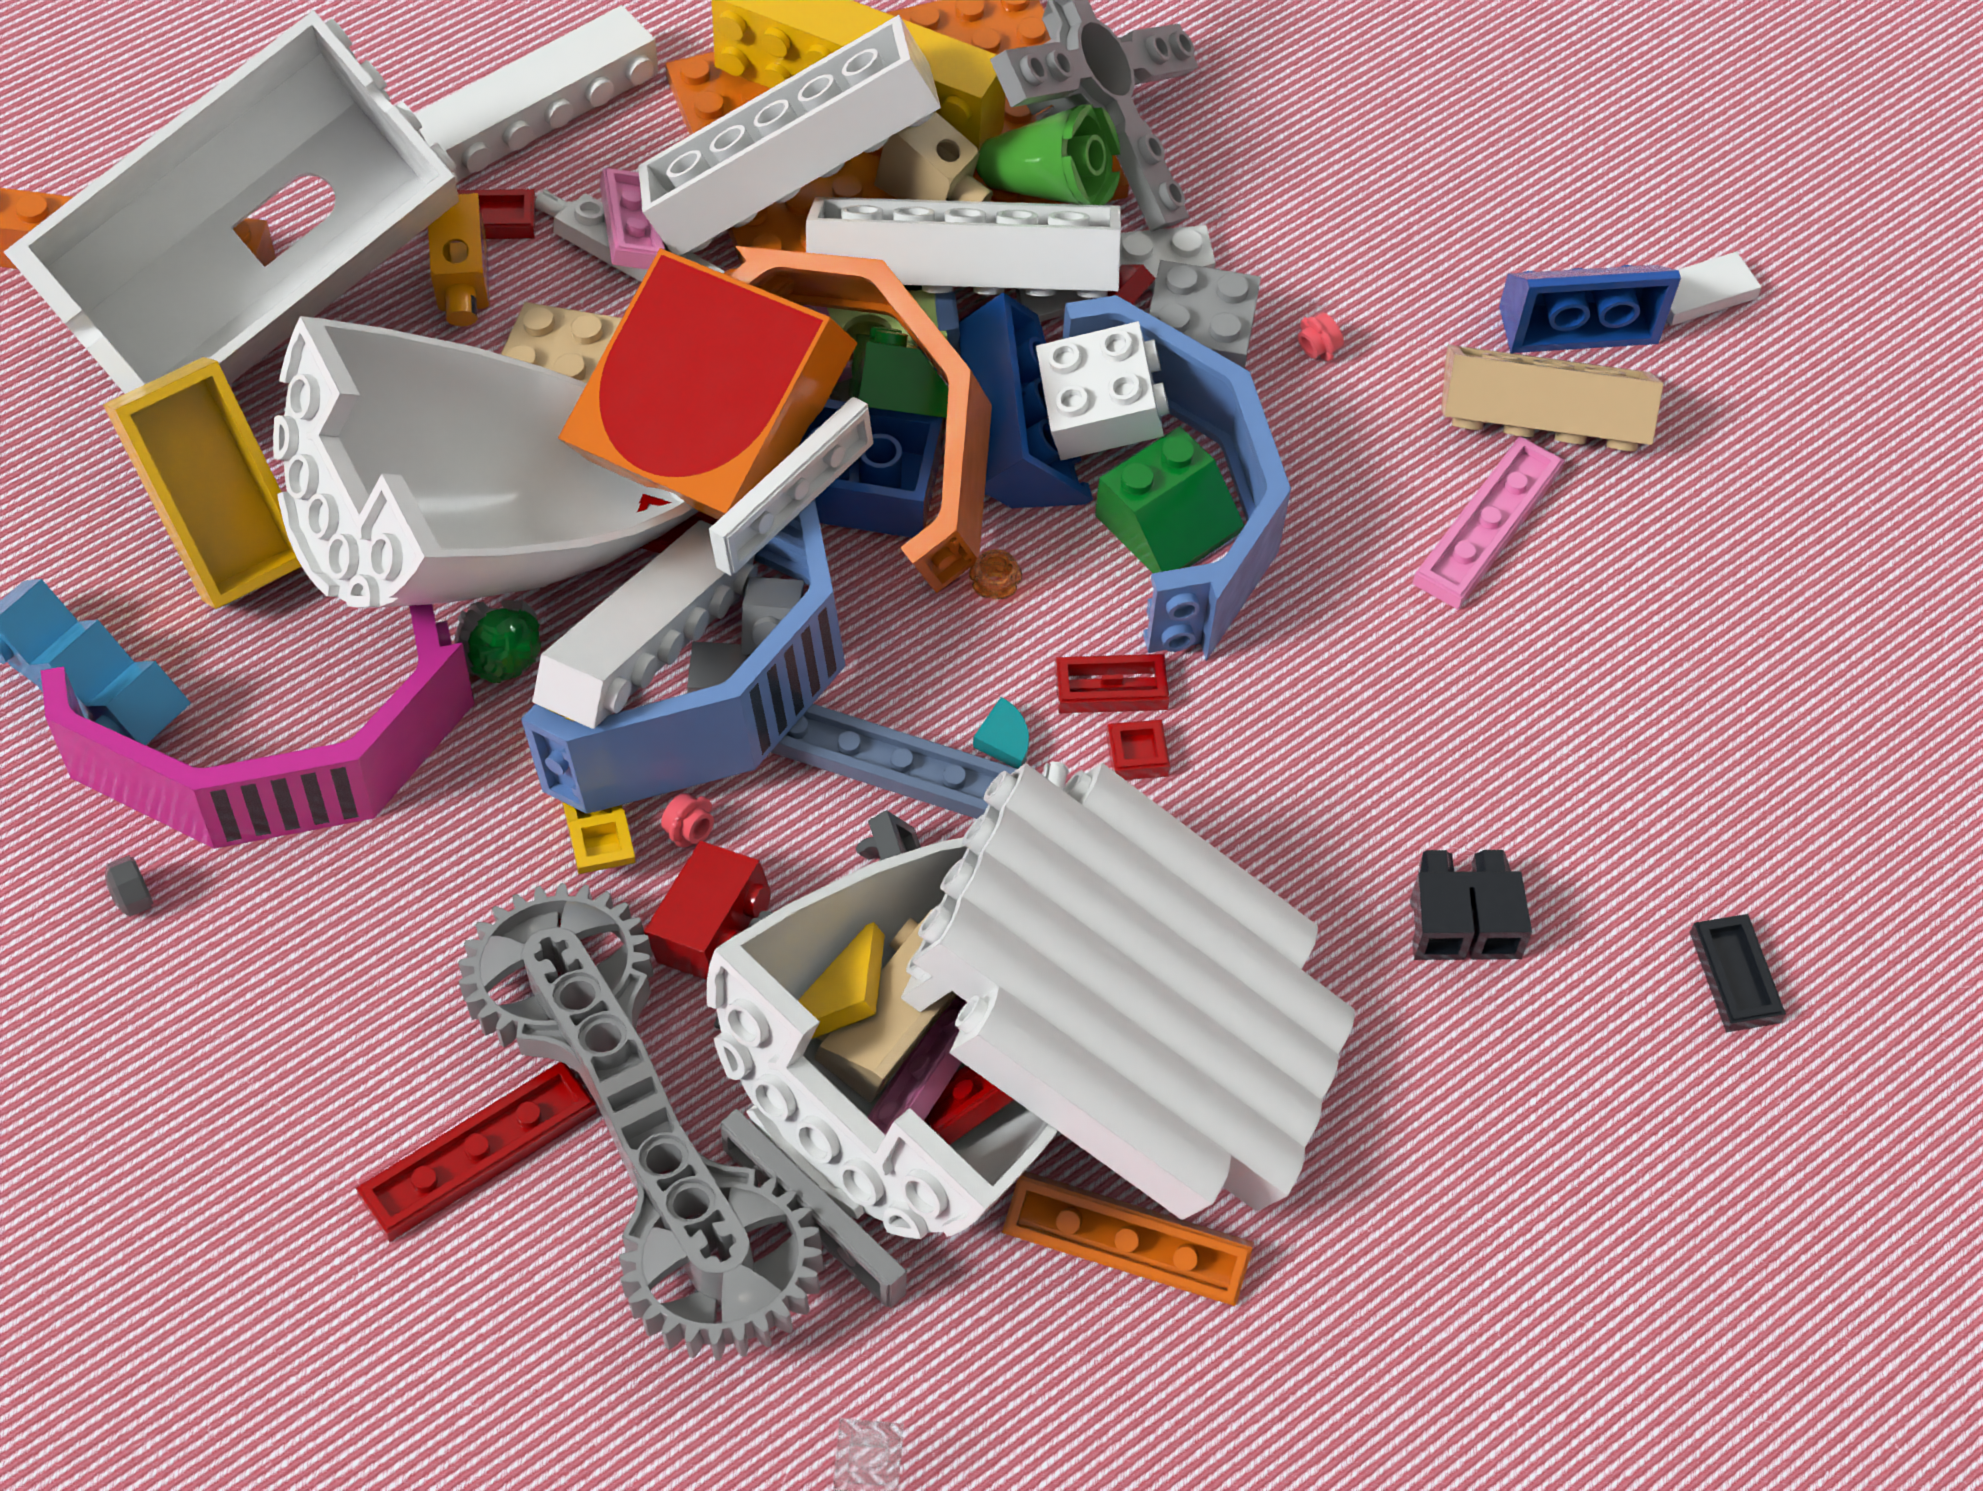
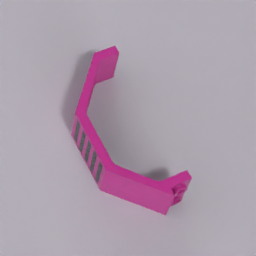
(279, 791)

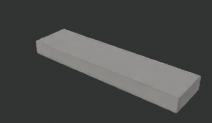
(837, 1230)

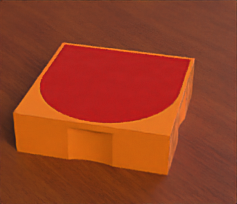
(706, 385)

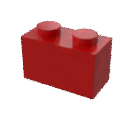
(706, 907)

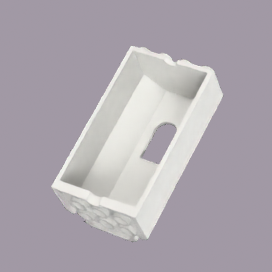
(150, 250)

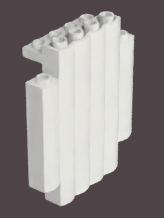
(1133, 989)

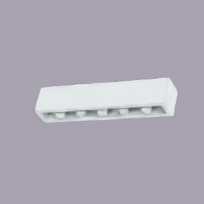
(541, 91)
(638, 630)

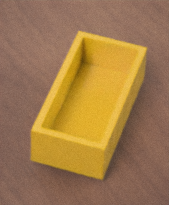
(206, 480)

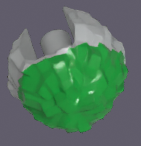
(499, 641)

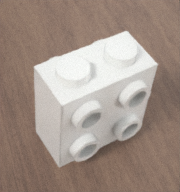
(1102, 390)

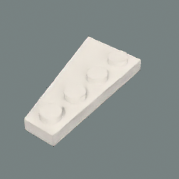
(1147, 247)

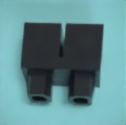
(1469, 909)

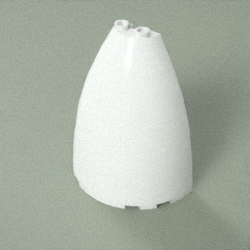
(441, 471)
(812, 1115)

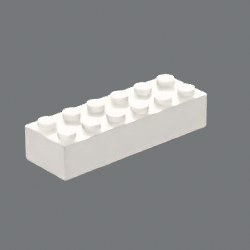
(788, 138)
(975, 243)

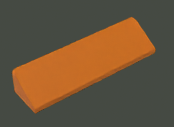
(1128, 1237)

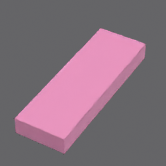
(630, 234)

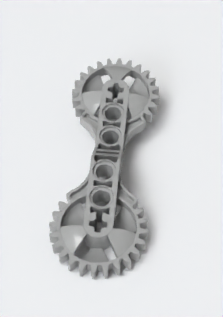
(596, 1012)

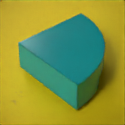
(1004, 735)

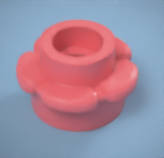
(1320, 336)
(688, 819)

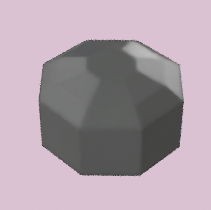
(127, 886)

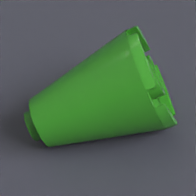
(1055, 158)

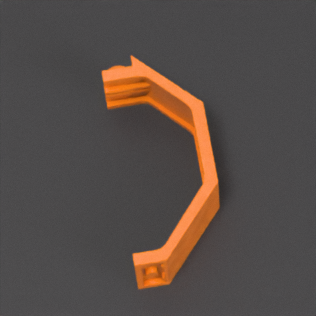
(869, 286)

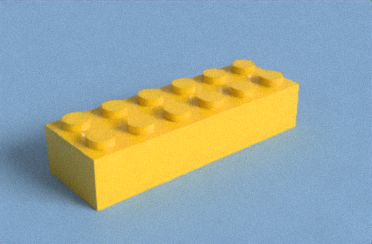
(782, 37)

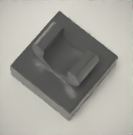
(890, 837)

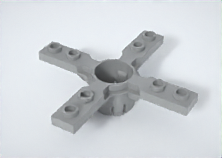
(1097, 68)

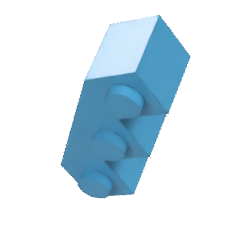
(108, 684)

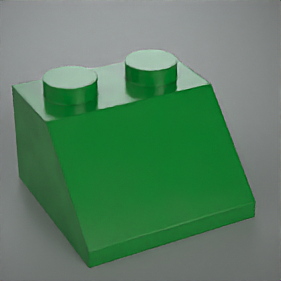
(896, 375)
(1168, 503)

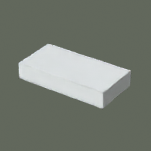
(1712, 287)

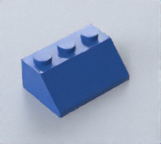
(1587, 307)

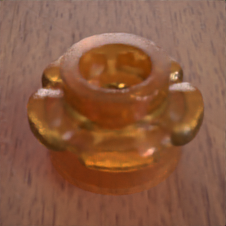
(997, 564)

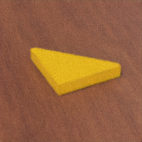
(849, 985)

